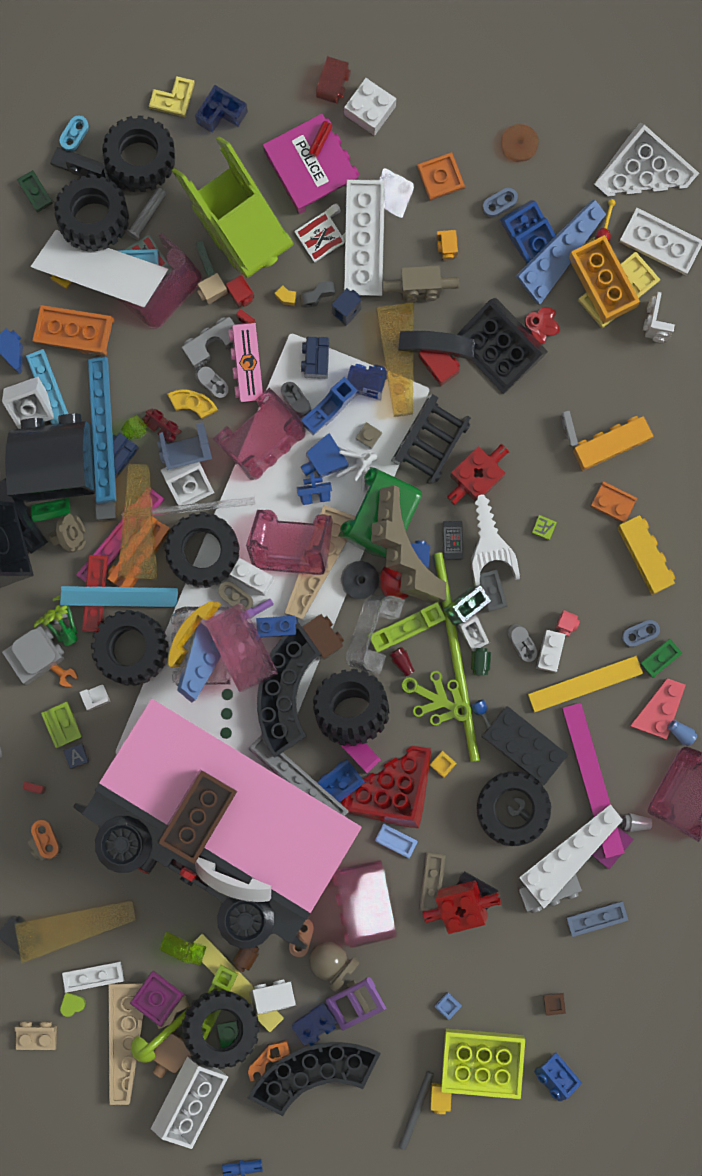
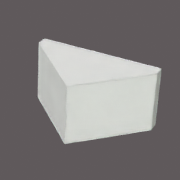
(473, 633)

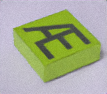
(544, 527)

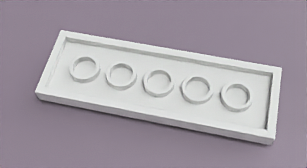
(364, 236)

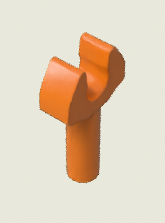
(63, 674)

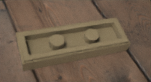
(432, 880)

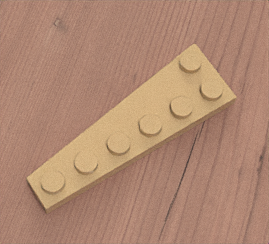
(308, 585)
(124, 1026)

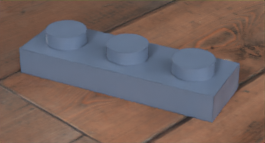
(597, 919)

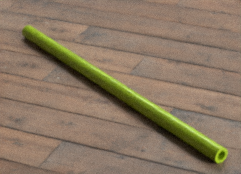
(457, 661)

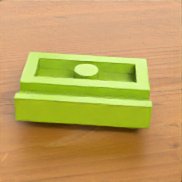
(61, 725)

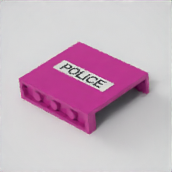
(307, 176)

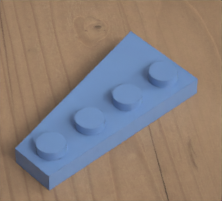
(199, 663)

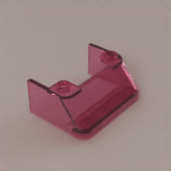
(171, 291)

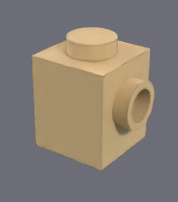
(212, 289)

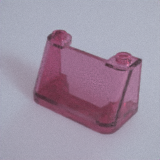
(289, 545)
(680, 794)

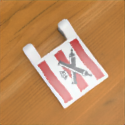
(321, 235)

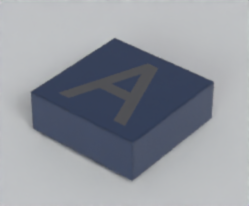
(76, 756)

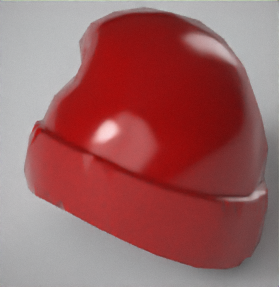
(391, 583)

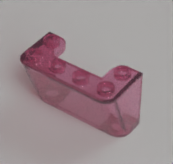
(263, 436)
(364, 903)

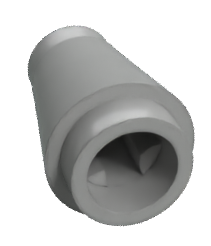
(634, 822)

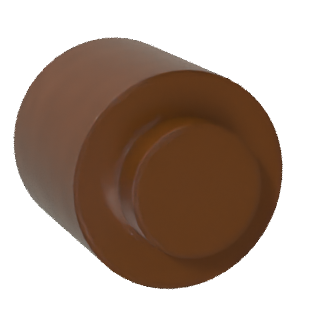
(245, 958)

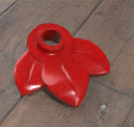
(545, 324)

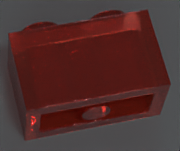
(332, 80)

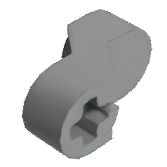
(217, 388)
(527, 650)

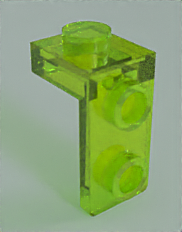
(182, 950)

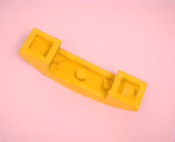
(177, 651)

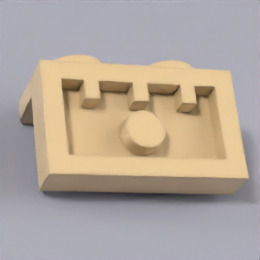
(36, 1036)

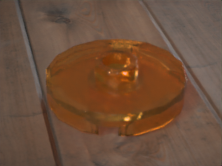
(516, 151)

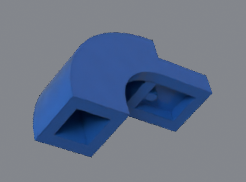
(330, 406)

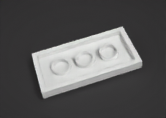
(661, 241)

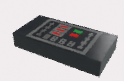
(452, 540)

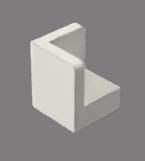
(95, 697)

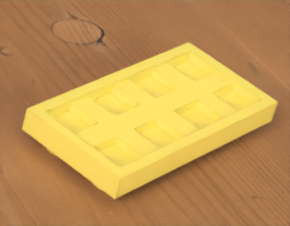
(640, 276)

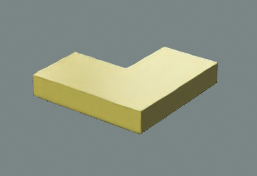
(175, 102)

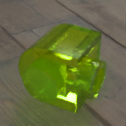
(134, 428)

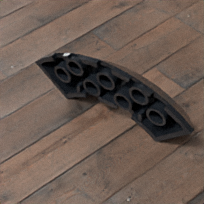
(278, 694)

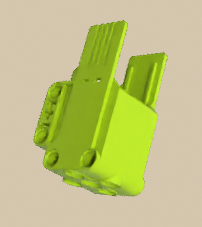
(237, 216)

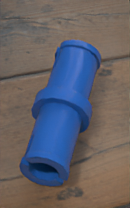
(242, 1168)

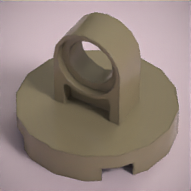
(68, 533)

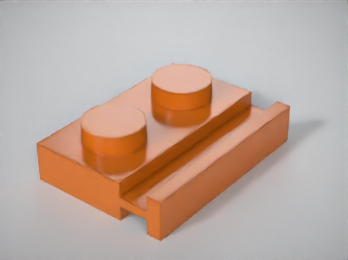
(613, 502)

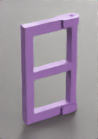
(349, 992)

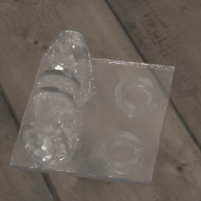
(397, 192)

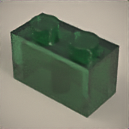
(466, 605)

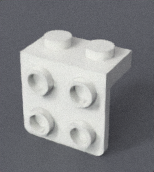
(655, 329)

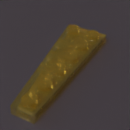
(398, 363)
(137, 539)
(56, 932)

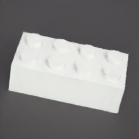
(189, 1103)

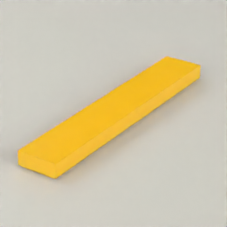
(585, 684)

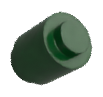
(480, 661)

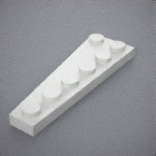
(560, 865)

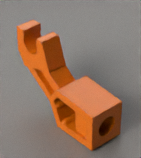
(259, 1064)

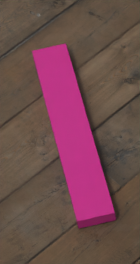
(112, 543)

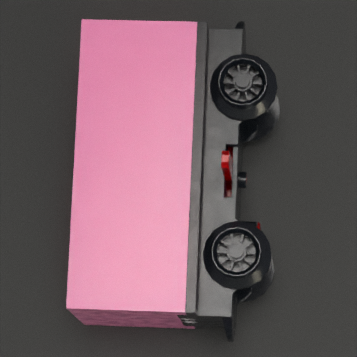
(264, 835)

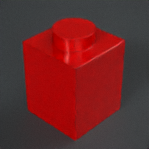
(240, 291)

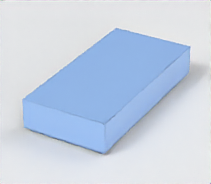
(396, 841)

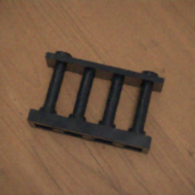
(412, 438)

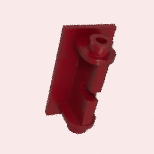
(155, 419)

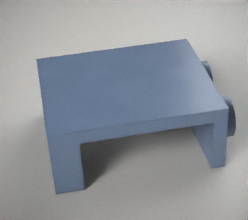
(185, 451)

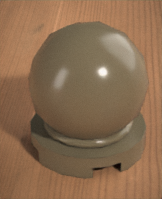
(331, 963)

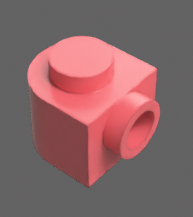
(567, 623)

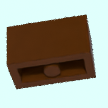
(323, 636)

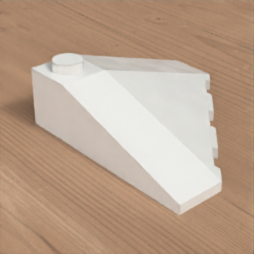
(644, 164)

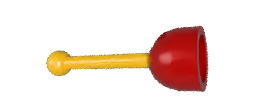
(604, 231)

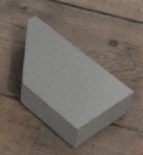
(569, 428)

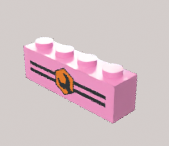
(246, 361)

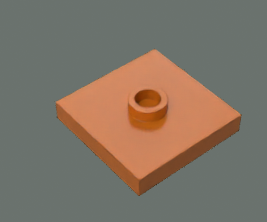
(440, 176)

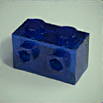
(314, 1024)

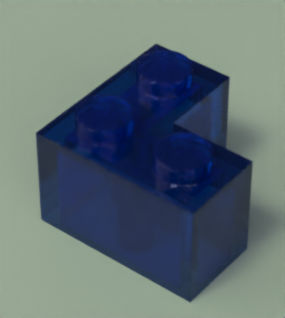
(220, 105)
(369, 381)

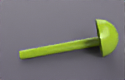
(143, 1051)

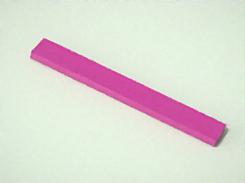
(590, 772)

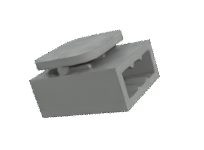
(33, 654)

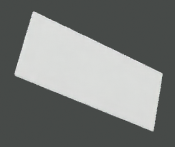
(101, 270)

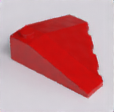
(396, 792)

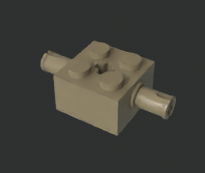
(420, 283)

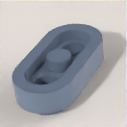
(499, 202)
(640, 633)

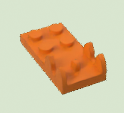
(73, 330)

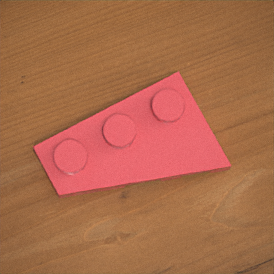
(660, 709)

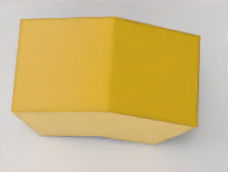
(286, 297)

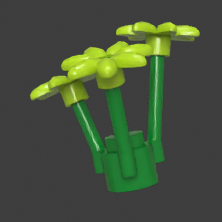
(67, 634)

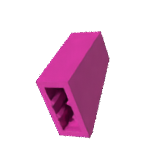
(362, 755)

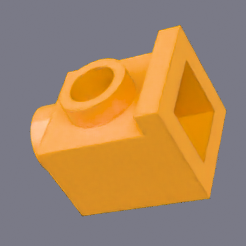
(447, 244)

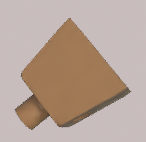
(170, 1055)

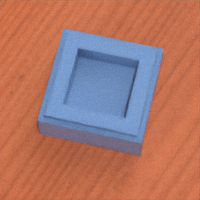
(448, 1006)

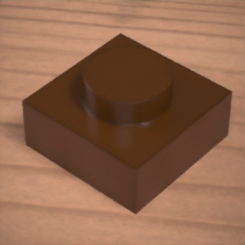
(554, 1004)

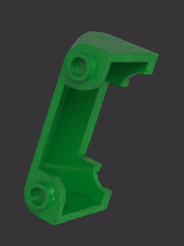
(360, 529)

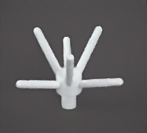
(361, 461)

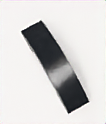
(437, 342)

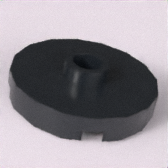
(350, 579)

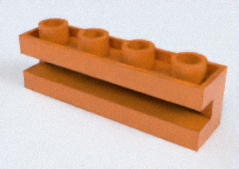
(160, 533)

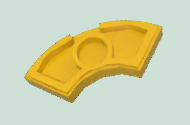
(192, 401)

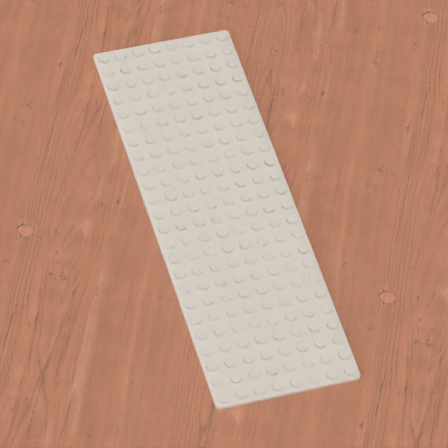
(278, 492)

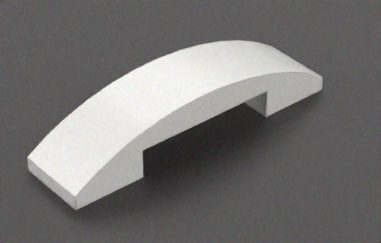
(254, 891)

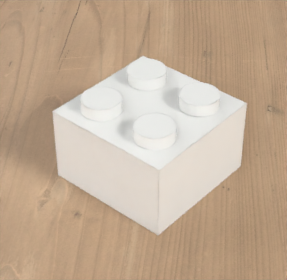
(370, 106)

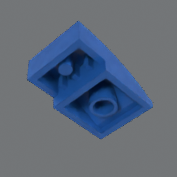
(528, 230)

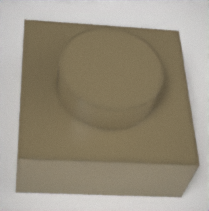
(369, 435)

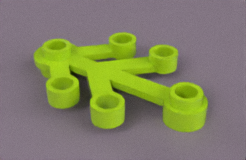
(439, 700)

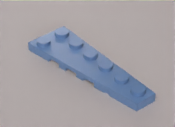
(550, 263)

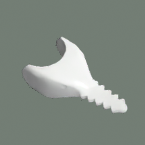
(490, 544)

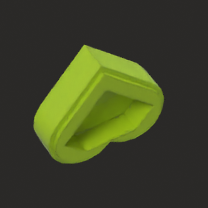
(71, 1004)

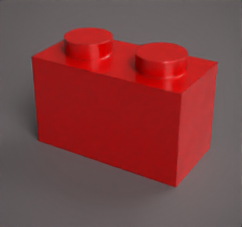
(440, 365)

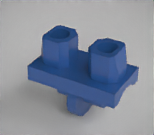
(322, 488)

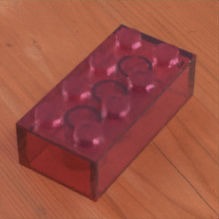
(241, 647)

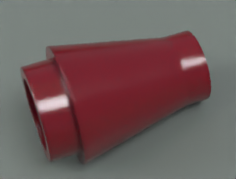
(402, 661)

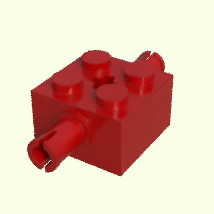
(477, 462)
(461, 907)

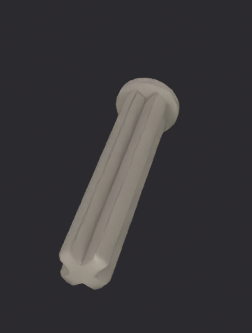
(146, 213)

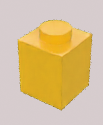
(439, 1101)

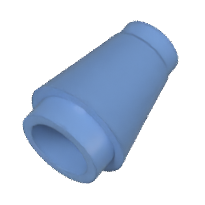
(682, 732)

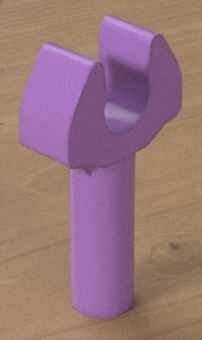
(259, 608)

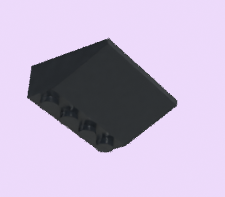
(502, 345)

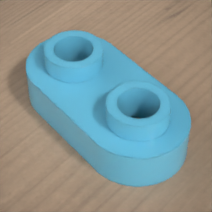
(74, 134)

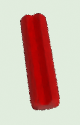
(320, 139)

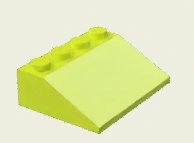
(483, 1063)

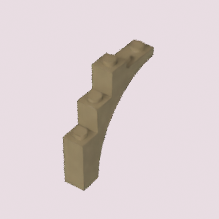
(401, 557)

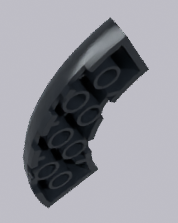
(311, 1068)

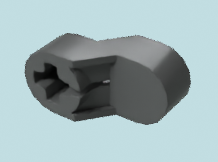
(312, 299)
(290, 392)

